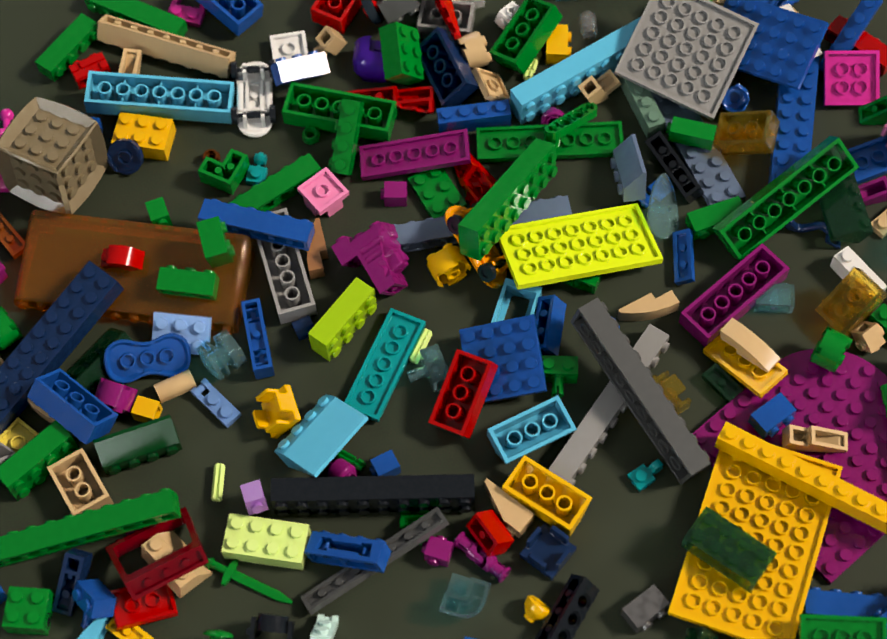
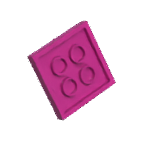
(851, 77)

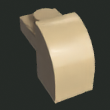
(597, 90)

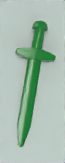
(231, 573)

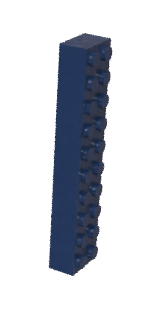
(54, 337)

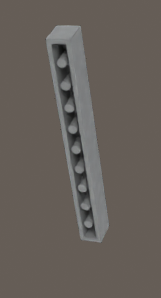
(604, 413)

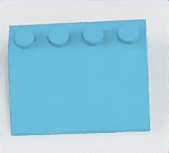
(320, 435)

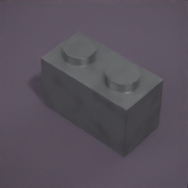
(645, 609)

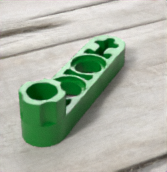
(569, 122)

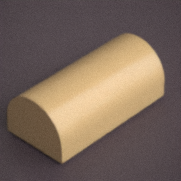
(175, 386)

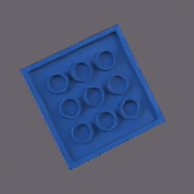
(516, 351)

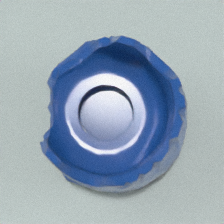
(735, 99)

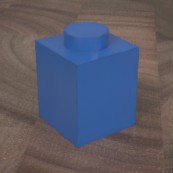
(385, 465)

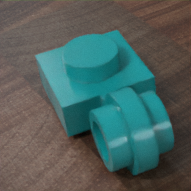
(257, 173)

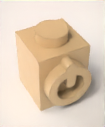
(868, 336)

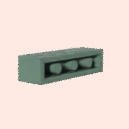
(643, 108)

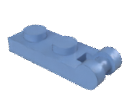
(216, 403)

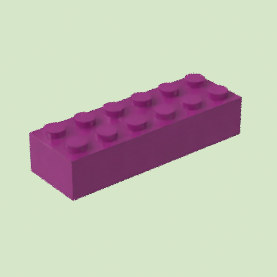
(733, 294)

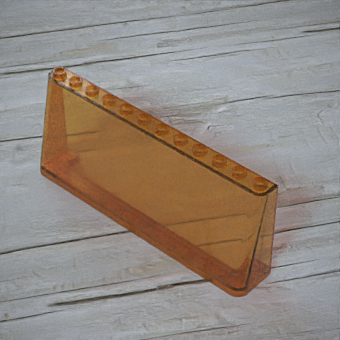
(63, 244)

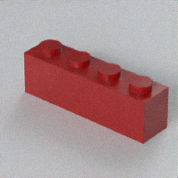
(865, 42)

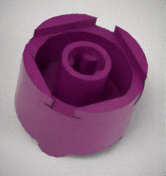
(116, 395)

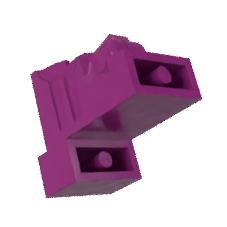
(378, 253)

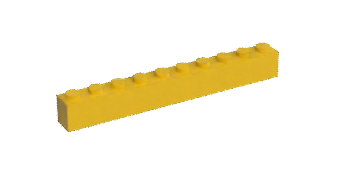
(803, 476)

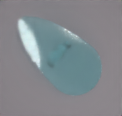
(663, 208)

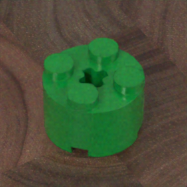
(8, 330)
(830, 349)

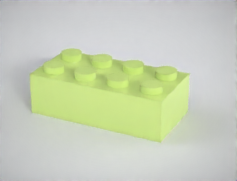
(266, 541)

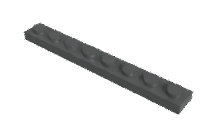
(398, 544)

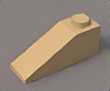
(510, 512)

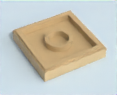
(490, 85)

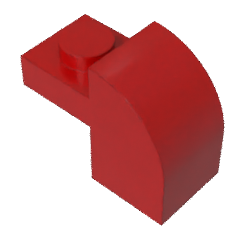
(122, 257)

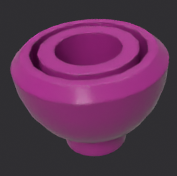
(551, 115)

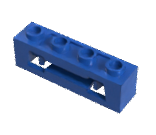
(257, 338)
(347, 551)

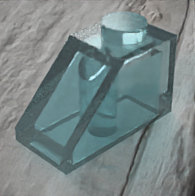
(777, 299)

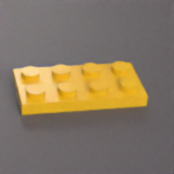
(742, 370)

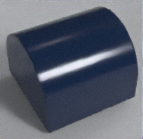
(302, 327)

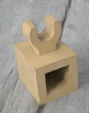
(330, 41)

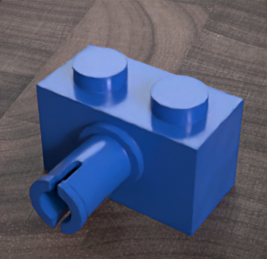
(94, 600)

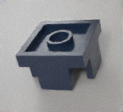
(548, 550)

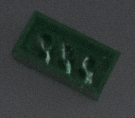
(728, 549)

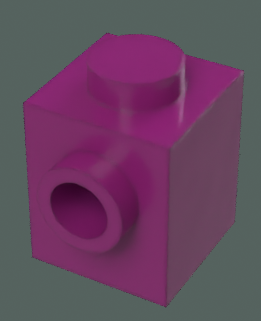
(438, 551)

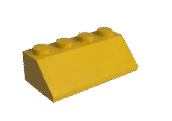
(547, 495)

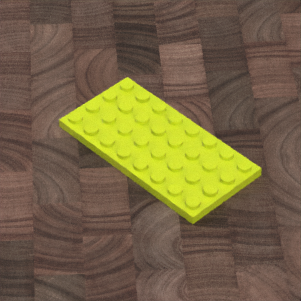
(579, 246)

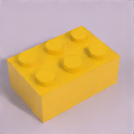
(151, 133)

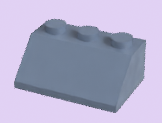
(629, 170)

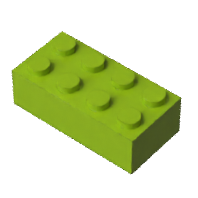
(343, 319)

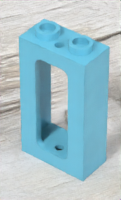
(508, 291)

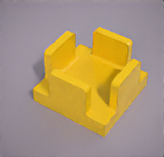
(278, 411)

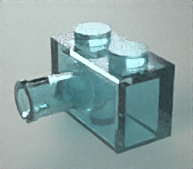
(432, 367)

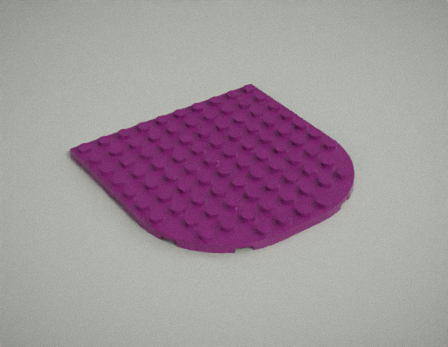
(836, 401)

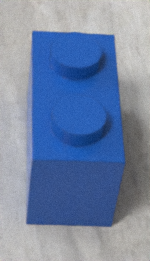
(772, 416)

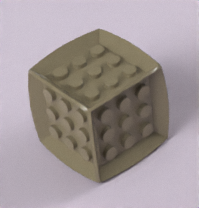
(52, 155)

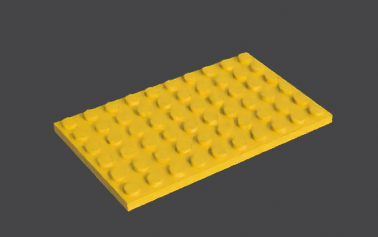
(778, 518)

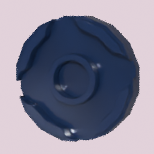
(125, 156)

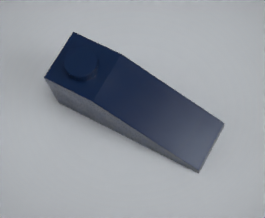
(74, 568)

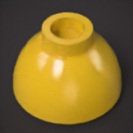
(535, 609)

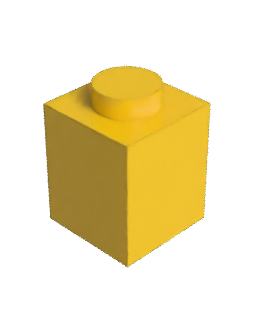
(146, 409)

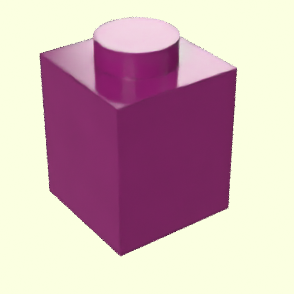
(394, 193)

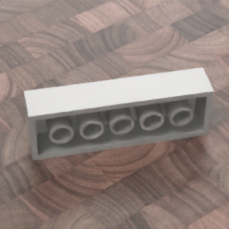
(287, 279)

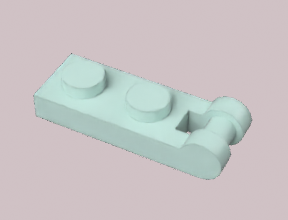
(325, 627)

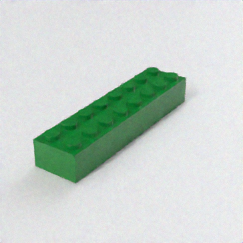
(785, 197)
(507, 199)

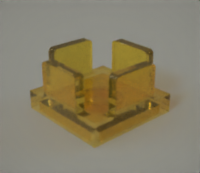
(672, 388)

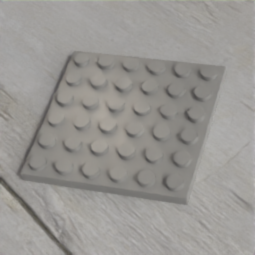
(687, 52)

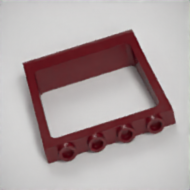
(165, 569)

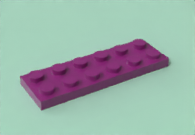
(414, 154)

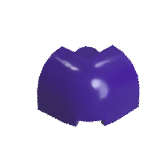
(368, 60)

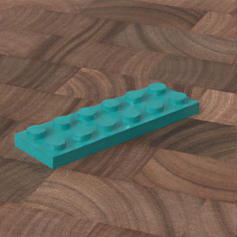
(384, 364)

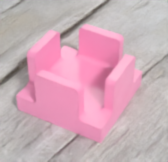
(323, 193)

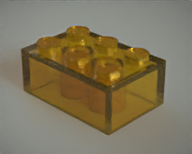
(746, 132)
(851, 301)

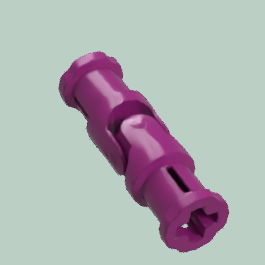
(477, 554)

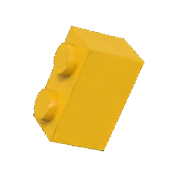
(557, 45)

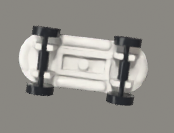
(254, 98)

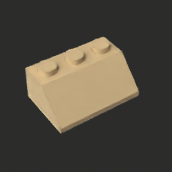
(165, 544)

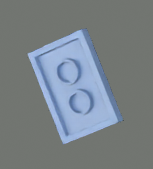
(192, 327)

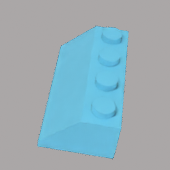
(530, 430)

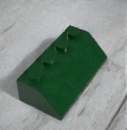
(137, 445)

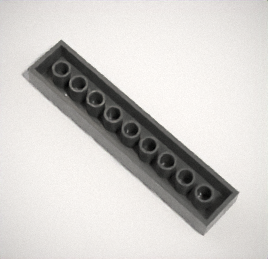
(640, 391)

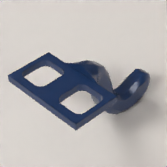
(820, 225)

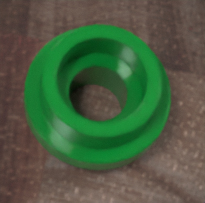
(310, 131)

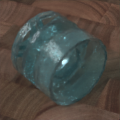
(221, 355)

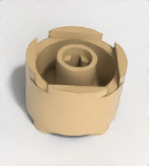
(474, 49)

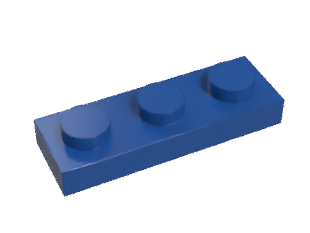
(683, 257)

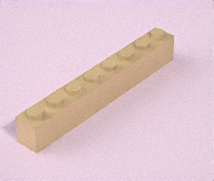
(165, 46)

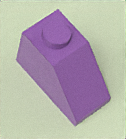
(254, 497)

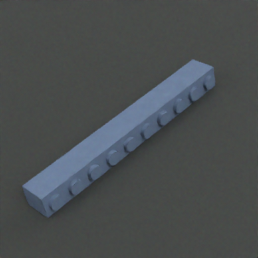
(435, 233)

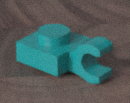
(643, 476)

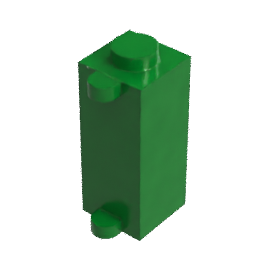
(691, 133)

